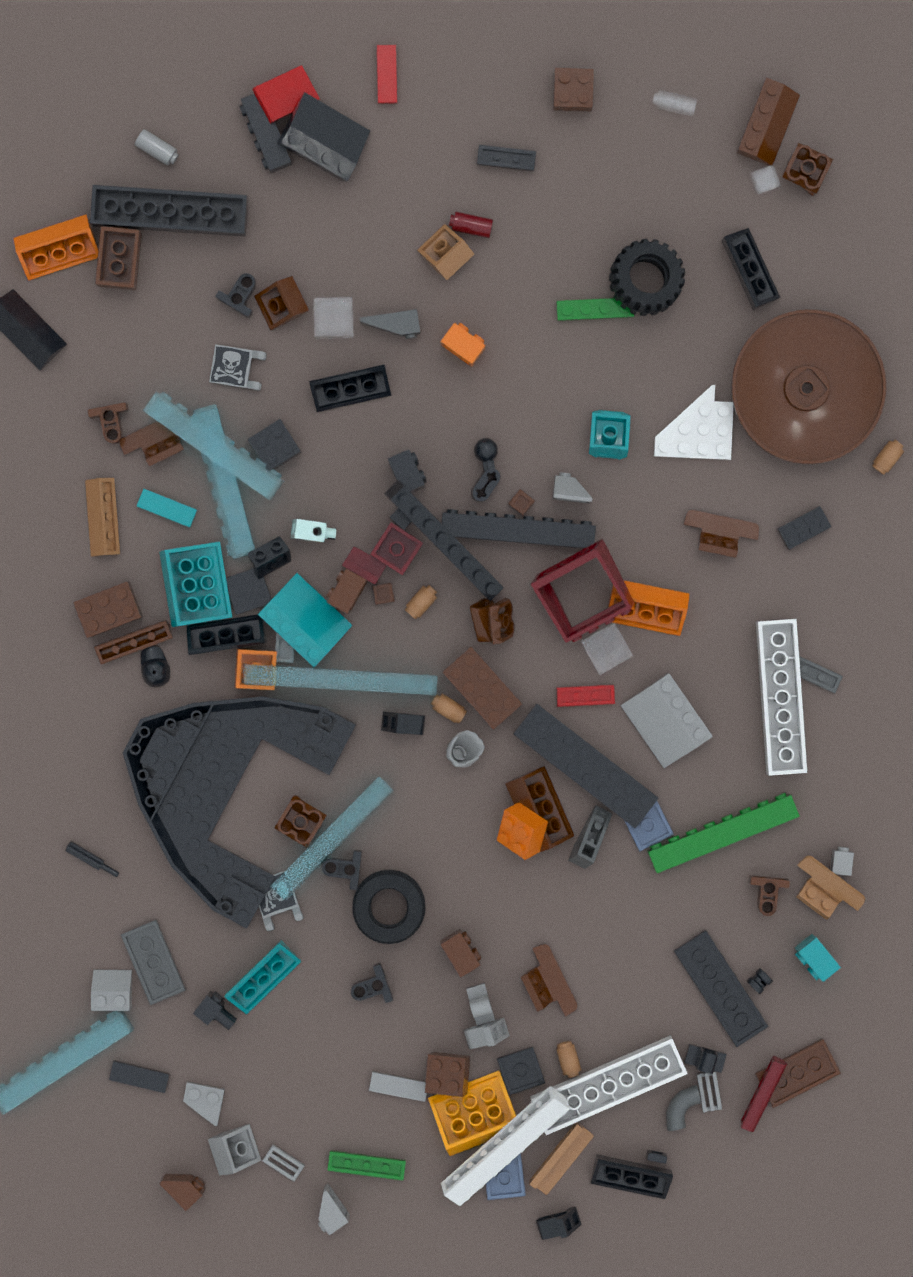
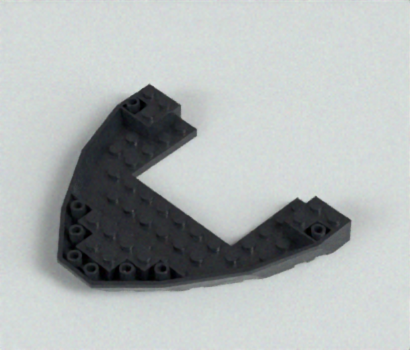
(190, 765)

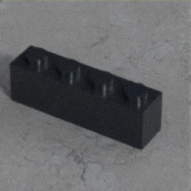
(267, 135)

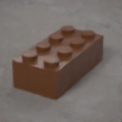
(482, 688)

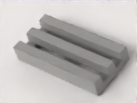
(712, 1107)
(286, 1164)

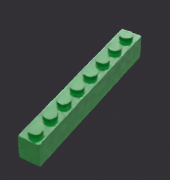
(723, 833)

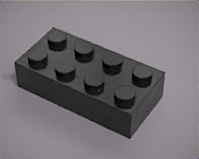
(804, 527)

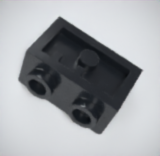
(269, 557)

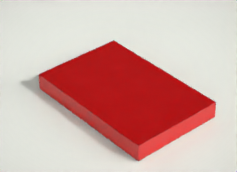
(281, 94)

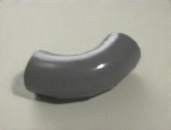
(678, 1107)

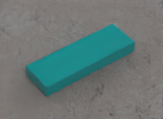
(166, 508)

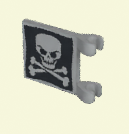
(233, 365)
(275, 904)

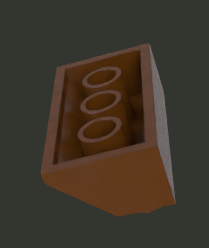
(768, 122)
(539, 795)

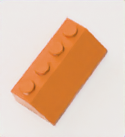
(56, 247)
(653, 608)

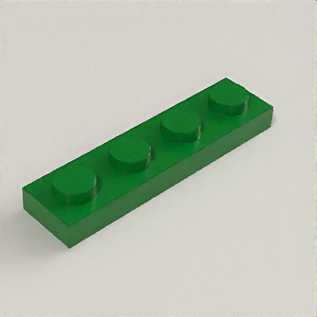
(591, 309)
(366, 1165)

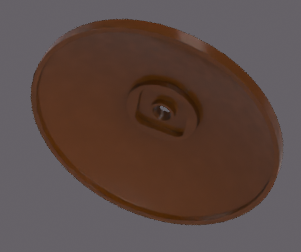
(844, 379)

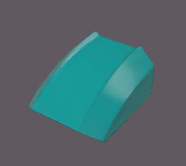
(609, 434)

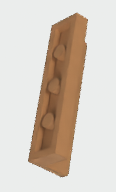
(102, 516)
(561, 1158)

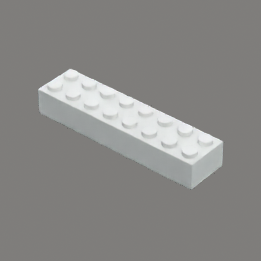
(781, 697)
(618, 1081)

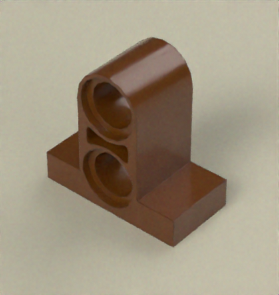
(114, 424)
(771, 896)

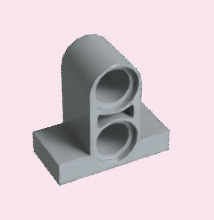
(480, 1004)
(486, 1034)

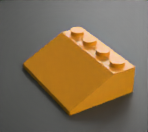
(474, 1117)

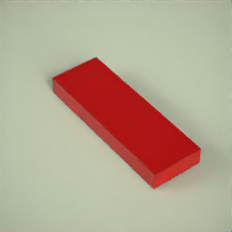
(386, 74)
(585, 695)

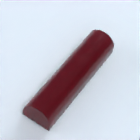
(763, 1093)

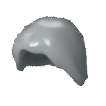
(464, 749)

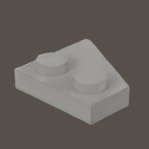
(204, 1100)

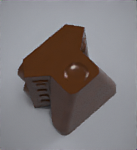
(807, 168)
(492, 621)
(300, 821)

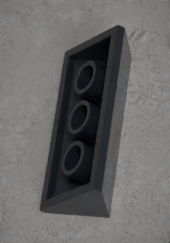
(750, 268)
(28, 330)
(350, 388)
(225, 634)
(631, 1176)

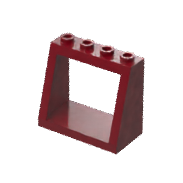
(550, 601)

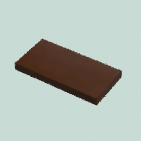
(803, 1072)

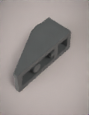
(398, 323)
(590, 838)

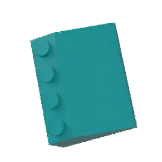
(195, 584)
(305, 620)

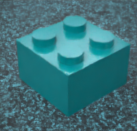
(819, 960)

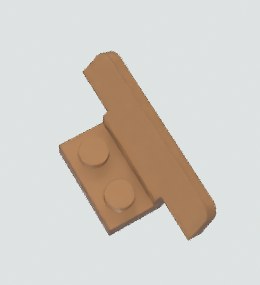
(825, 889)

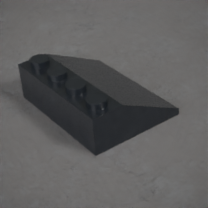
(324, 137)

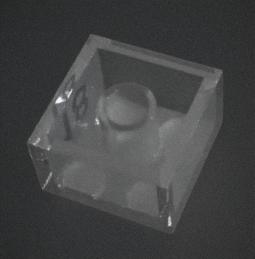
(333, 317)
(606, 648)

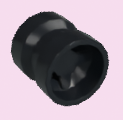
(759, 981)

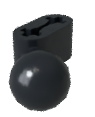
(486, 451)

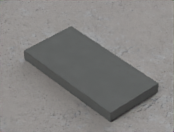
(153, 962)

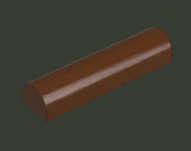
(133, 642)

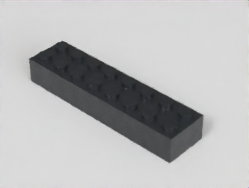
(169, 210)
(586, 765)

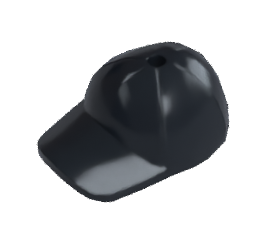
(154, 659)

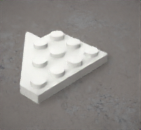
(699, 431)

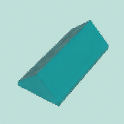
(263, 977)

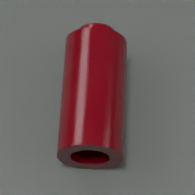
(471, 224)

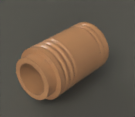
(888, 456)
(421, 601)
(448, 708)
(568, 1059)

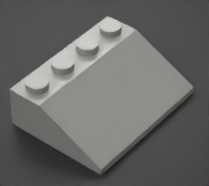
(666, 720)

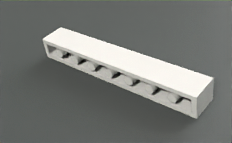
(505, 1146)

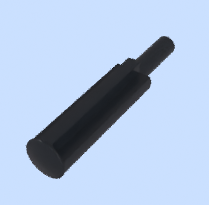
(89, 858)

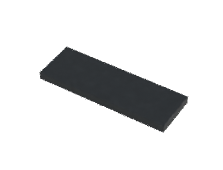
(721, 988)

